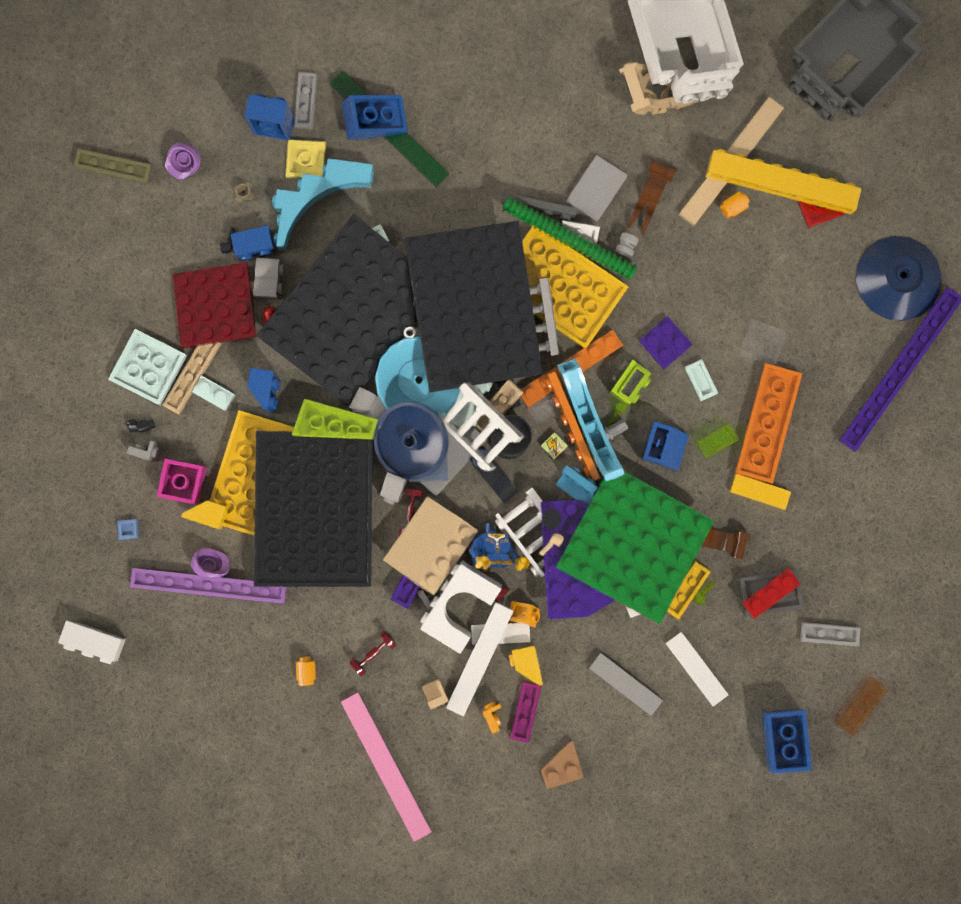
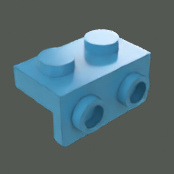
(576, 485)

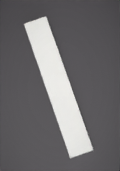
(479, 659)

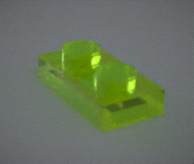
(717, 441)

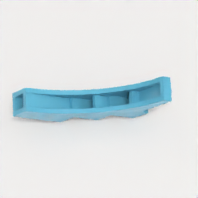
(292, 204)
(588, 420)

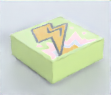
(554, 445)

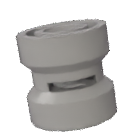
(626, 245)

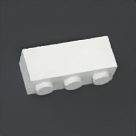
(91, 641)

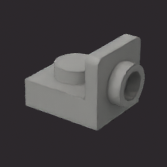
(140, 451)

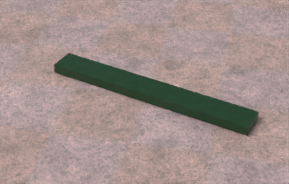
(401, 142)

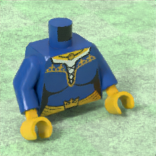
(495, 551)

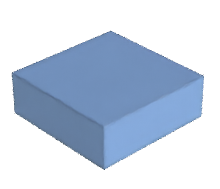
(128, 529)

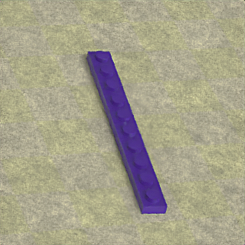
(900, 369)

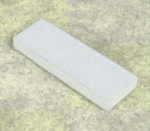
(512, 634)

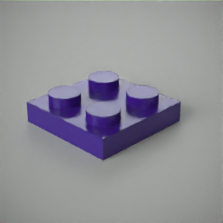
(665, 343)

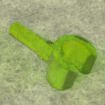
(619, 408)
(699, 598)

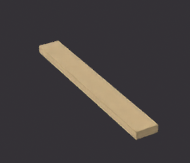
(743, 145)
(191, 374)

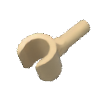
(555, 539)

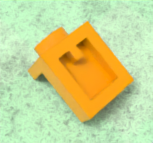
(524, 614)
(492, 720)

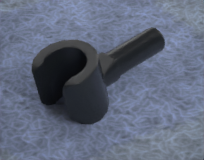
(226, 247)

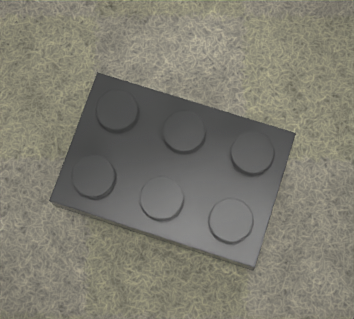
(752, 584)

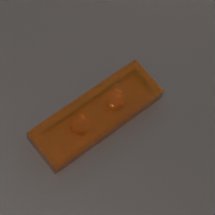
(862, 707)

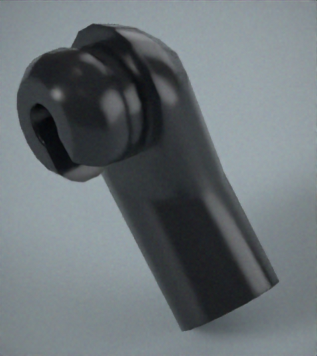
(141, 427)

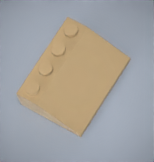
(430, 545)

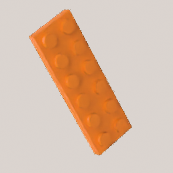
(768, 423)

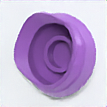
(182, 160)
(210, 563)

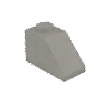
(393, 488)

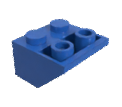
(263, 386)
(665, 446)

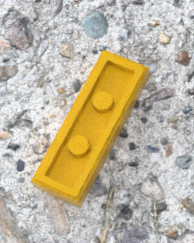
(760, 491)
(691, 584)

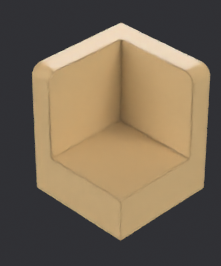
(435, 694)

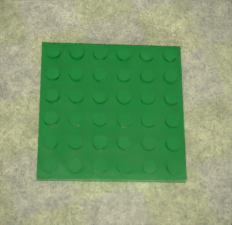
(635, 545)

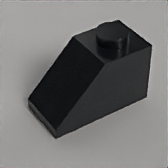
(499, 482)

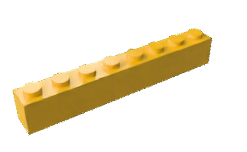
(783, 182)

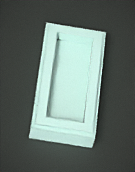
(701, 380)

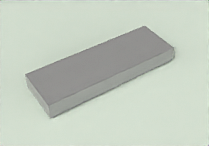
(305, 100)
(830, 634)

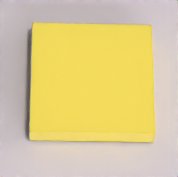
(305, 158)

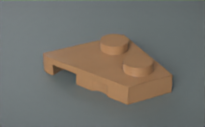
(562, 768)

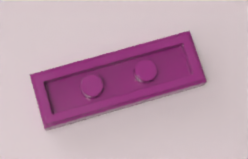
(525, 711)

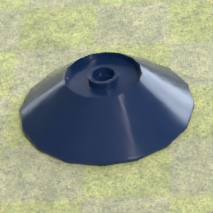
(886, 291)

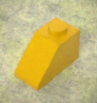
(208, 513)
(526, 663)

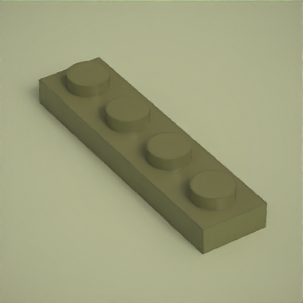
(113, 166)

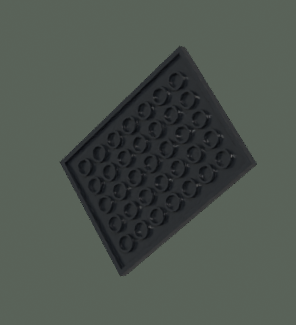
(473, 305)
(345, 311)
(312, 511)

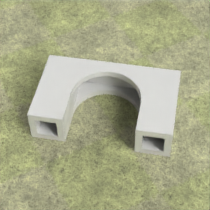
(464, 579)

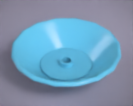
(397, 377)

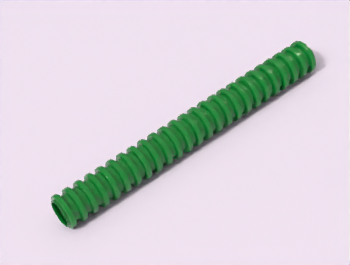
(569, 238)

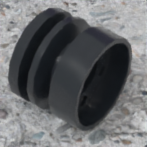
(513, 450)

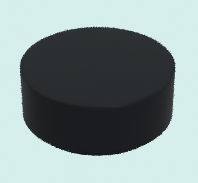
(551, 519)

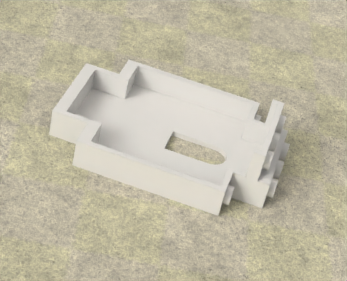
(712, 37)

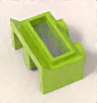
(630, 383)

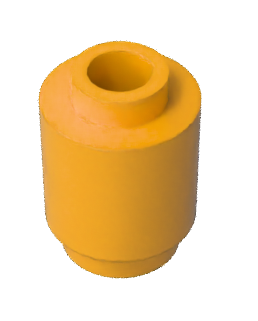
(734, 205)
(305, 671)

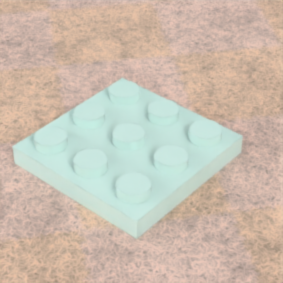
(147, 367)

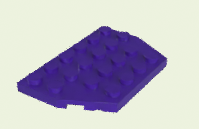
(565, 594)

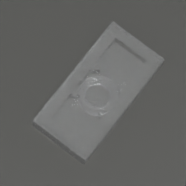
(543, 408)

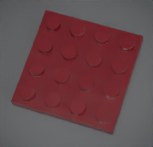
(214, 305)

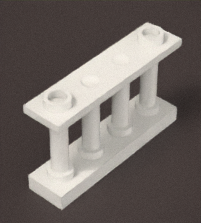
(497, 421)
(531, 500)

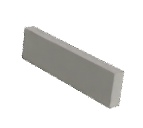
(625, 684)

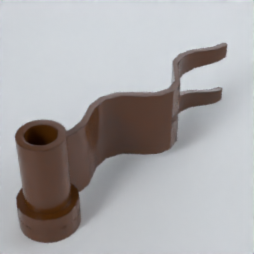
(652, 191)
(727, 542)

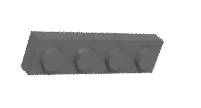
(547, 208)

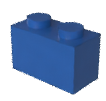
(253, 243)

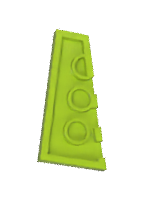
(331, 422)

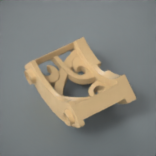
(637, 78)

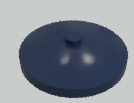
(411, 440)

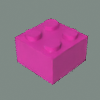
(181, 482)

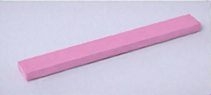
(386, 767)

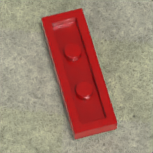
(771, 593)

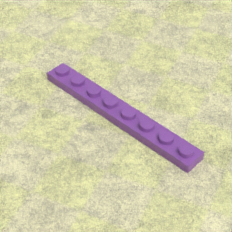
(205, 586)

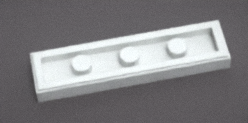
(697, 669)

